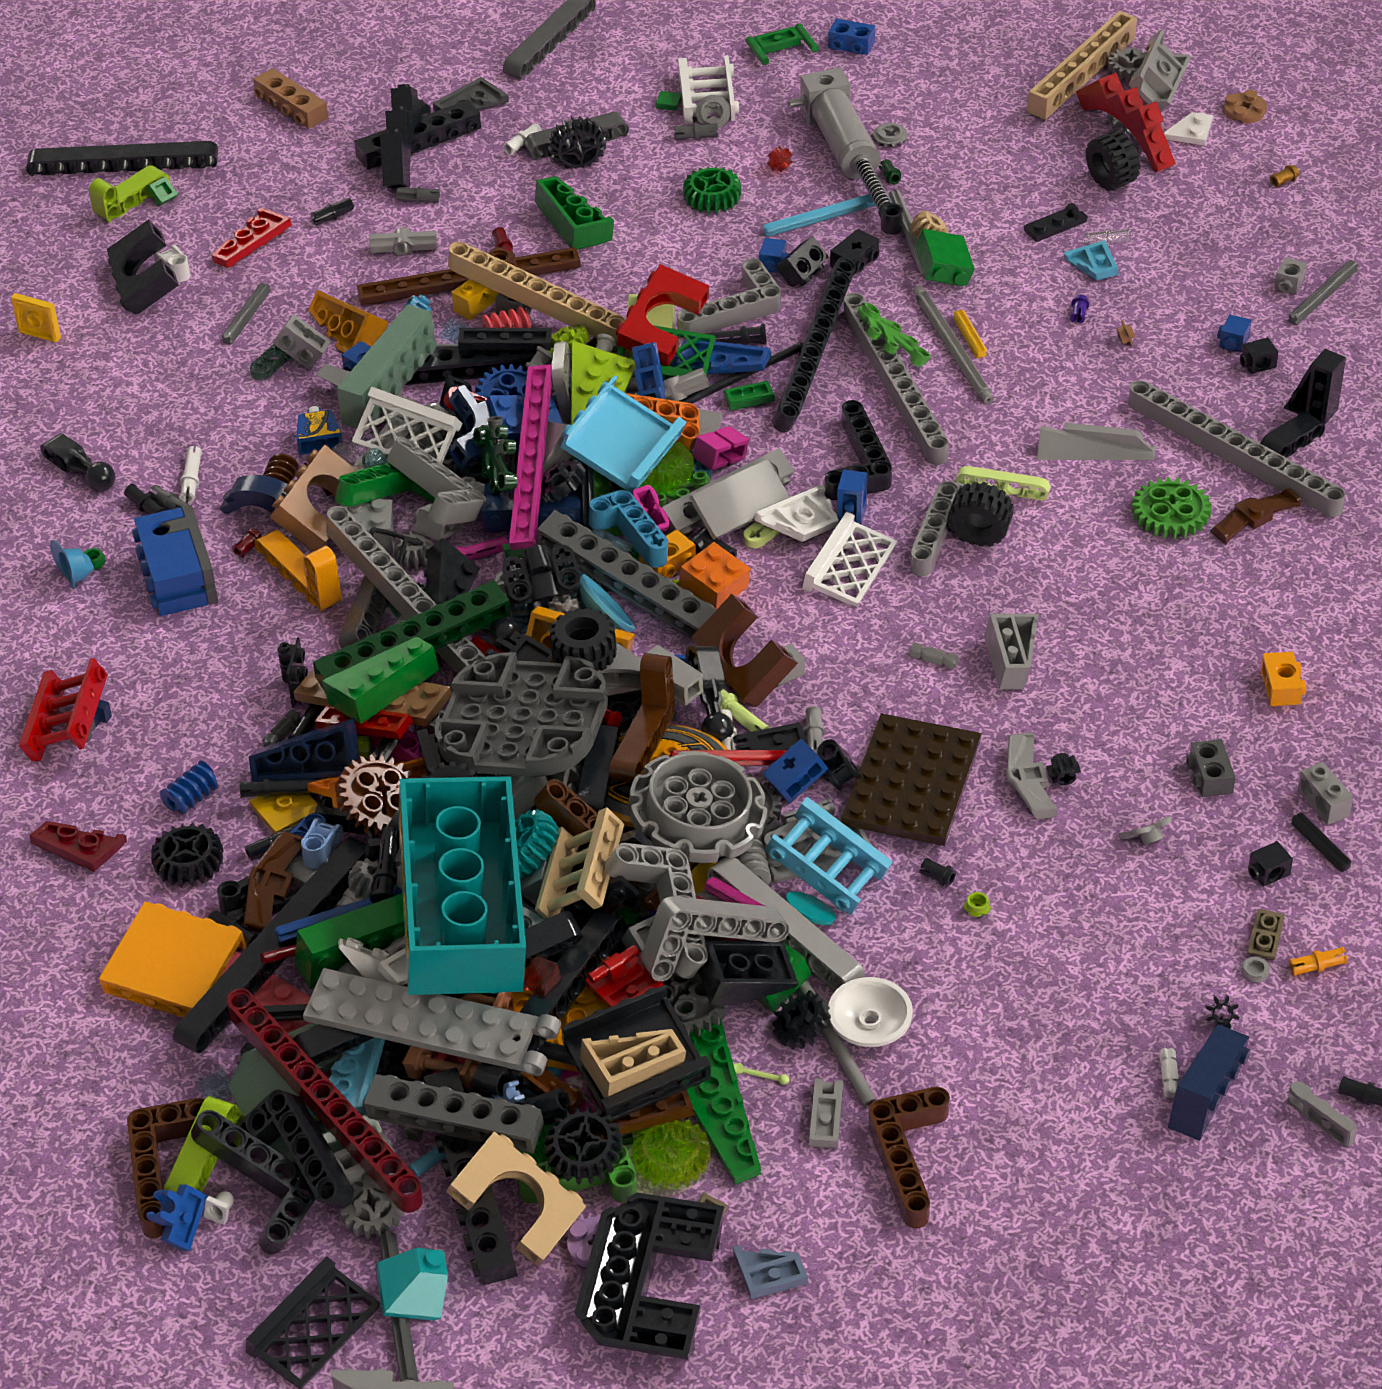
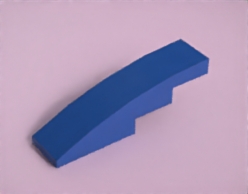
(648, 371)

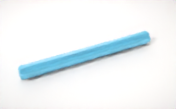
(818, 215)

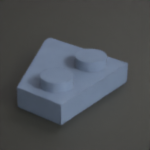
(769, 1271)

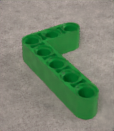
(374, 484)

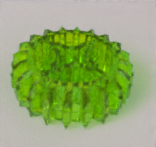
(672, 470)
(656, 1162)

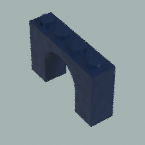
(498, 509)

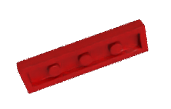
(381, 724)

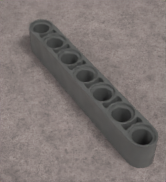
(547, 36)

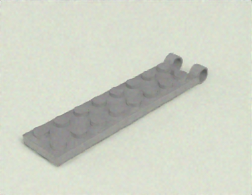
(430, 1021)

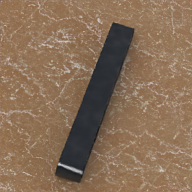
(122, 157)
(598, 941)

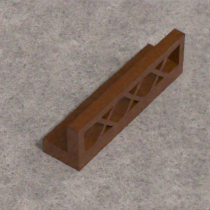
(661, 1112)

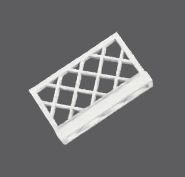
(411, 410)
(829, 556)

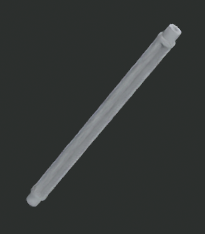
(953, 345)

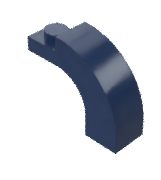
(473, 415)
(254, 491)

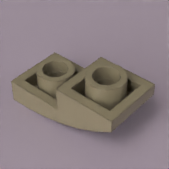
(1266, 934)

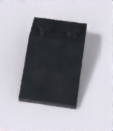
(745, 971)

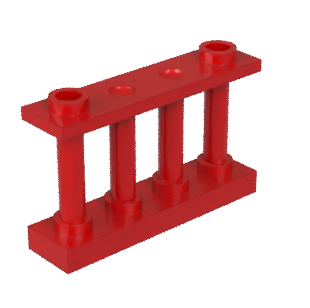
(48, 701)

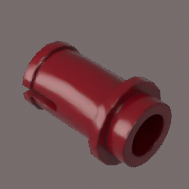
(246, 543)

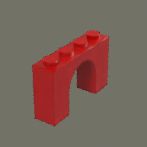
(663, 287)

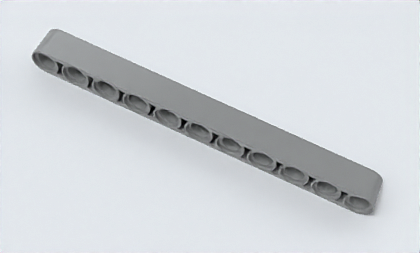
(899, 386)
(1236, 448)
(392, 580)

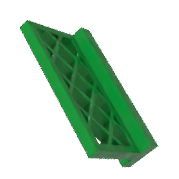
(669, 371)

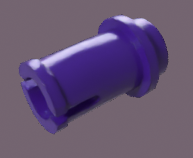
(1080, 305)

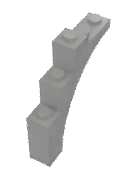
(626, 673)

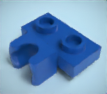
(179, 1215)

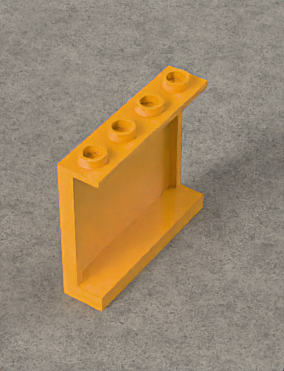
(169, 959)

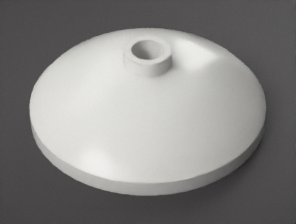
(870, 1001)

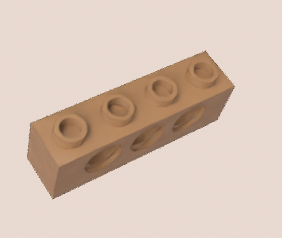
(290, 98)

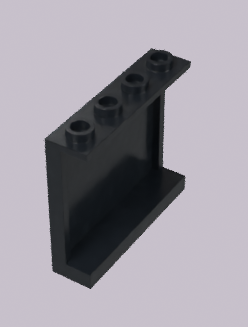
(631, 1016)

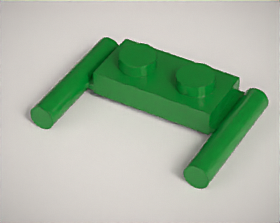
(779, 40)

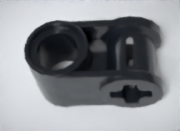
(839, 763)

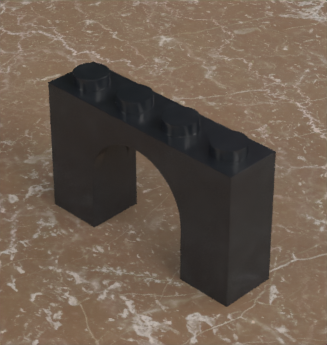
(128, 255)

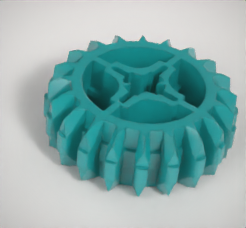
(535, 839)

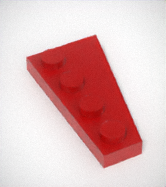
(252, 236)

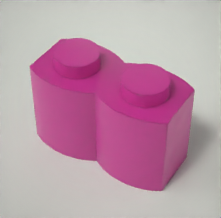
(649, 501)

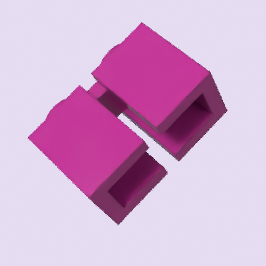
(720, 447)

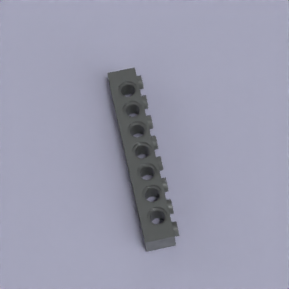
(631, 586)

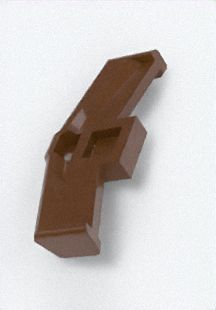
(1254, 513)
(270, 880)

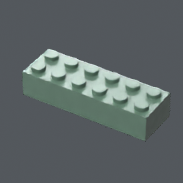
(387, 363)

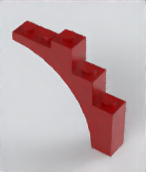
(1127, 107)

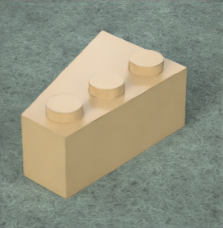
(631, 1060)

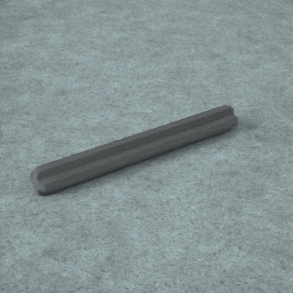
(1323, 292)

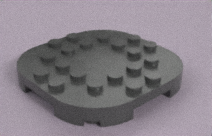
(522, 715)

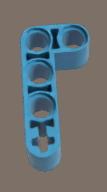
(628, 515)

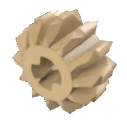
(928, 221)

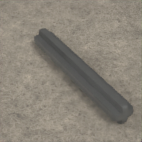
(246, 313)

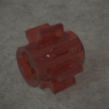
(780, 158)

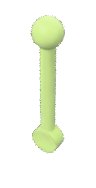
(783, 1079)

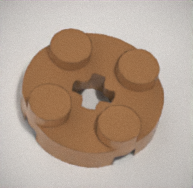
(1236, 105)

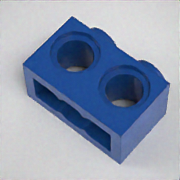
(851, 36)

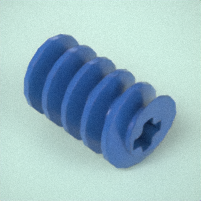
(189, 788)

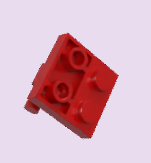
(620, 978)

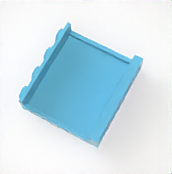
(620, 437)

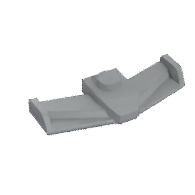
(1028, 777)

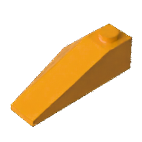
(345, 321)

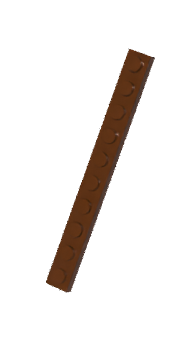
(449, 280)

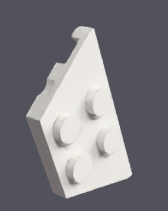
(800, 515)

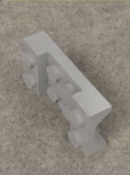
(1159, 72)

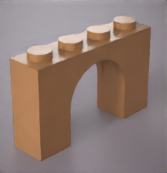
(295, 510)

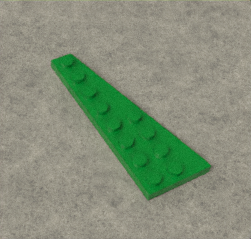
(721, 1109)

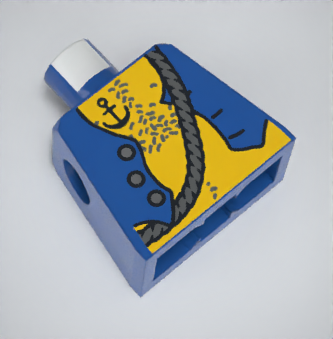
(316, 430)

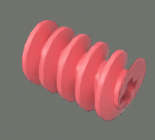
(513, 319)

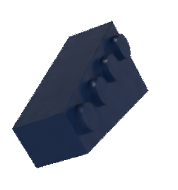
(309, 755)

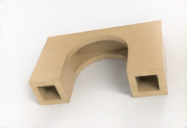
(499, 1161)

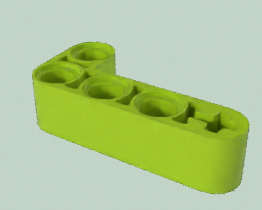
(116, 201)
(194, 1162)

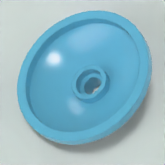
(598, 599)

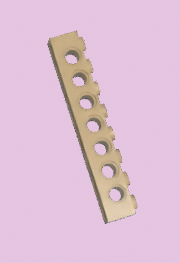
(1081, 65)

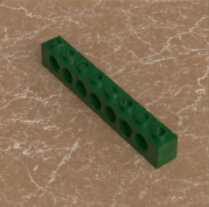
(436, 626)

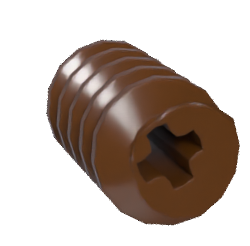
(282, 467)

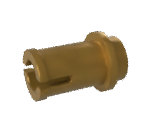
(1289, 173)

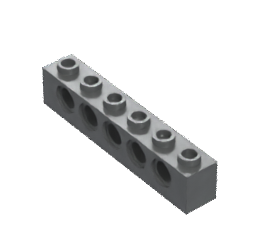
(464, 1124)

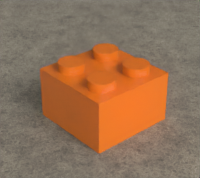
(714, 575)

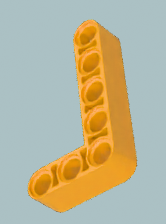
(311, 574)

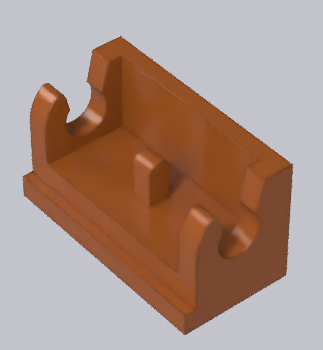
(549, 1082)

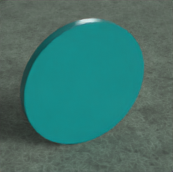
(811, 908)

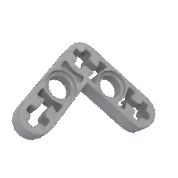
(560, 376)

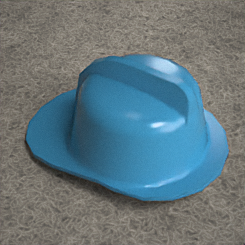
(71, 562)

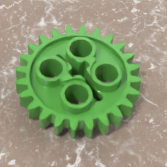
(1171, 507)

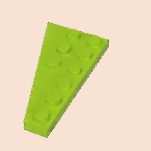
(591, 369)

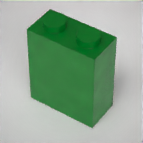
(944, 257)

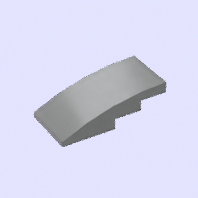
(737, 498)

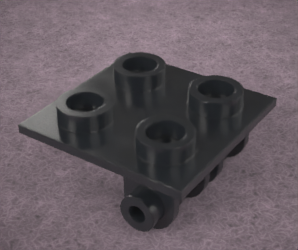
(292, 666)

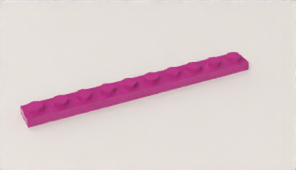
(531, 457)

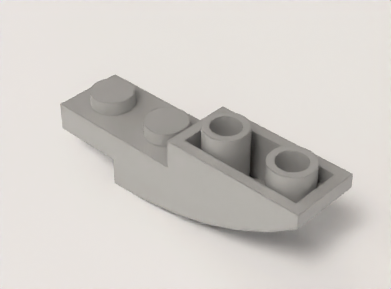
(380, 1379)

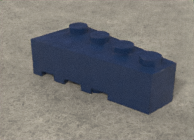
(1208, 1081)

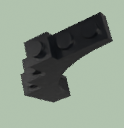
(399, 134)

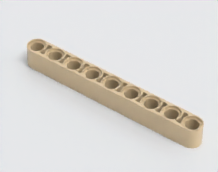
(532, 290)

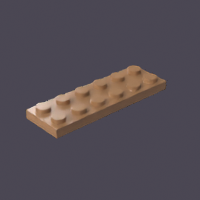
(421, 702)

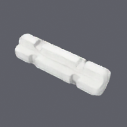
(1169, 1072)

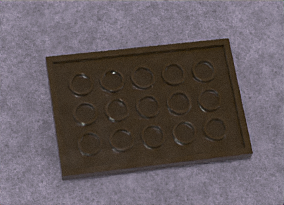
(911, 779)

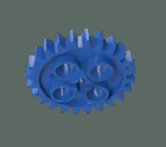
(502, 382)

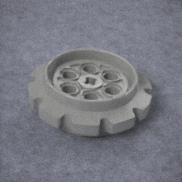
(698, 805)

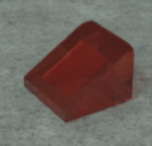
(541, 976)

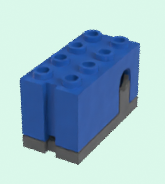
(174, 560)

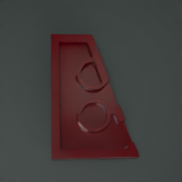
(77, 846)

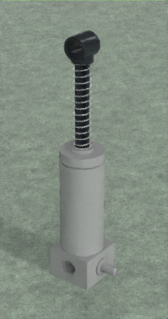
(827, 103)

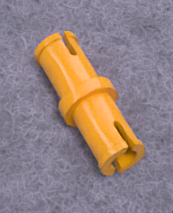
(1318, 961)

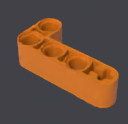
(670, 411)

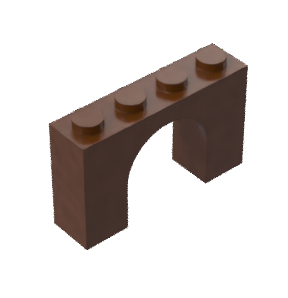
(759, 676)

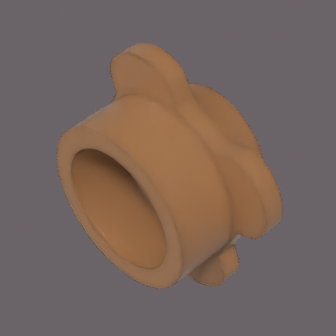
(1125, 333)

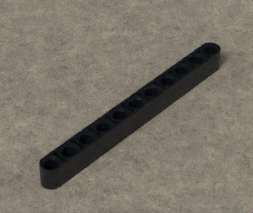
(813, 345)
(541, 940)
(247, 972)

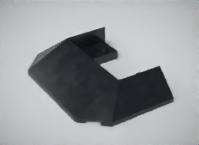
(620, 1269)

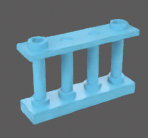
(843, 839)

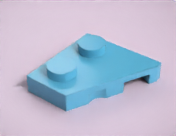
(1093, 260)

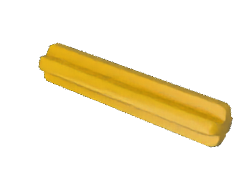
(969, 333)

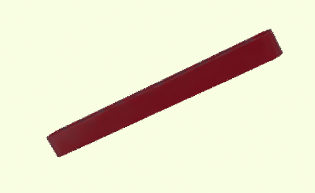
(280, 1048)

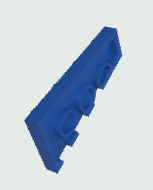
(728, 357)

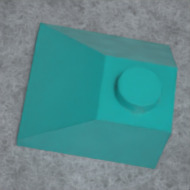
(413, 1284)

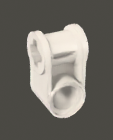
(176, 261)

